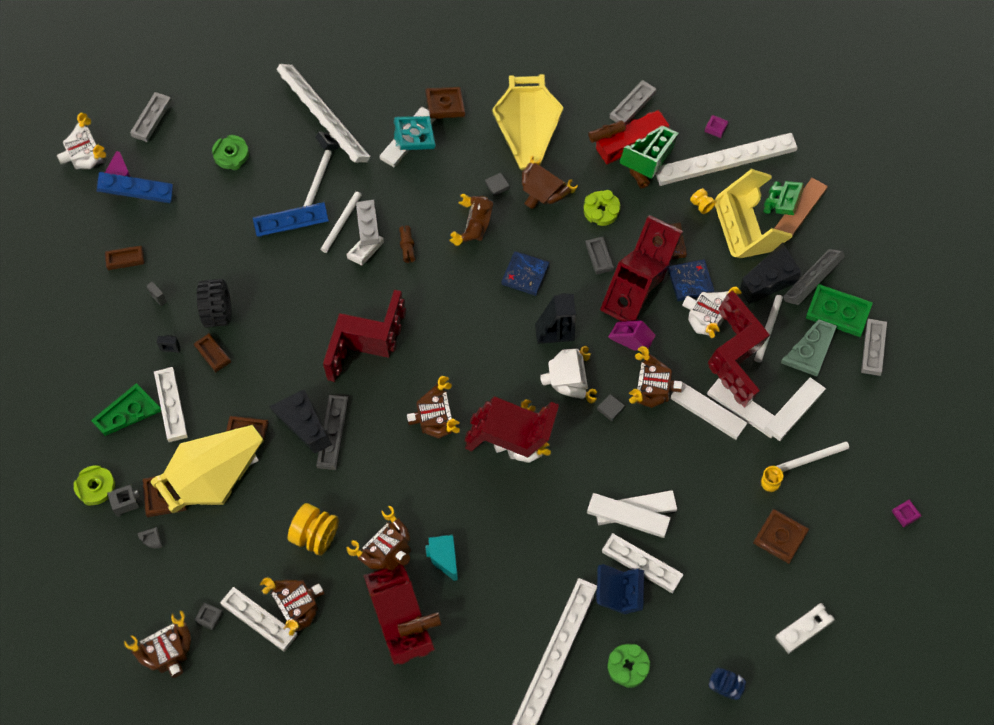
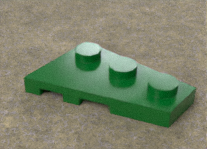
(126, 410)

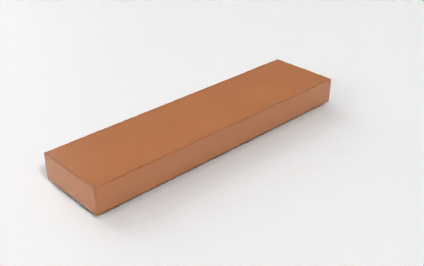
(810, 196)

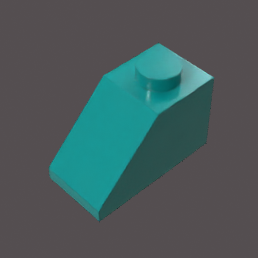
(442, 555)

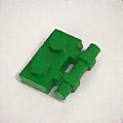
(788, 200)

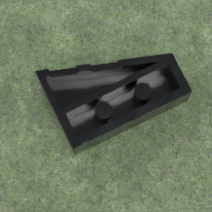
(770, 275)
(557, 320)
(302, 419)

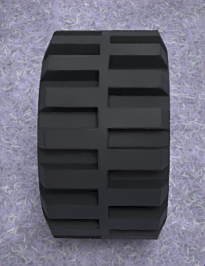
(213, 303)

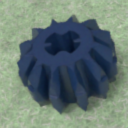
(727, 683)

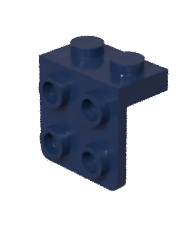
(620, 589)

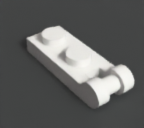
(804, 628)

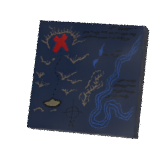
(525, 273)
(690, 279)

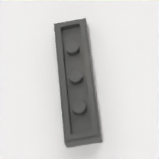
(813, 276)
(334, 428)

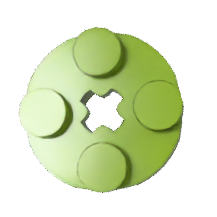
(601, 198)
(84, 482)

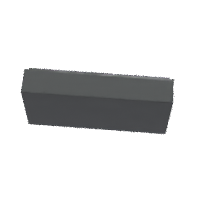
(599, 255)

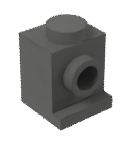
(119, 496)

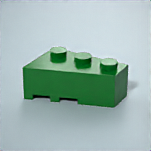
(650, 152)

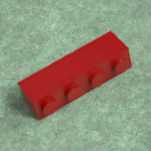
(612, 148)

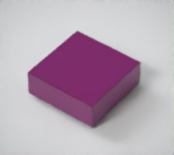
(716, 126)
(906, 513)

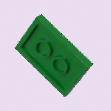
(839, 309)

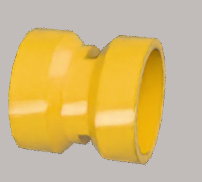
(702, 200)
(774, 475)

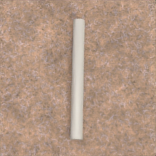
(317, 180)
(338, 226)
(769, 326)
(813, 456)

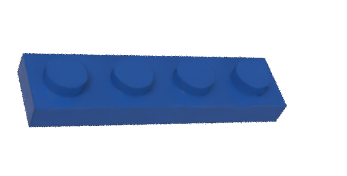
(134, 187)
(290, 219)

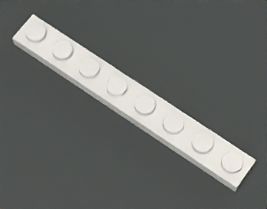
(323, 113)
(726, 159)
(556, 654)

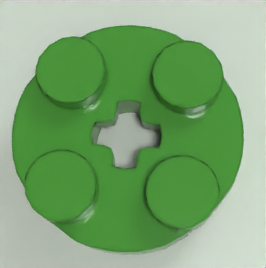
(234, 160)
(639, 671)

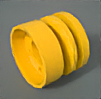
(313, 529)

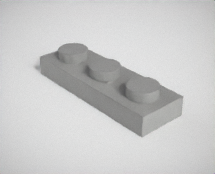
(633, 102)
(151, 117)
(367, 223)
(874, 347)

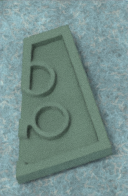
(811, 349)

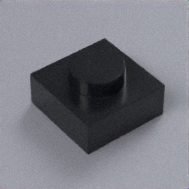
(327, 141)
(168, 343)

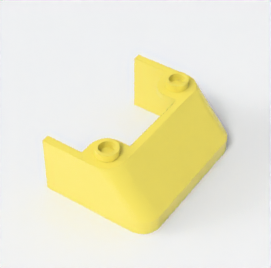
(739, 221)

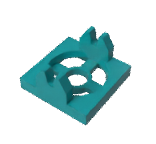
(425, 122)

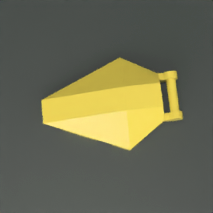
(527, 118)
(208, 467)

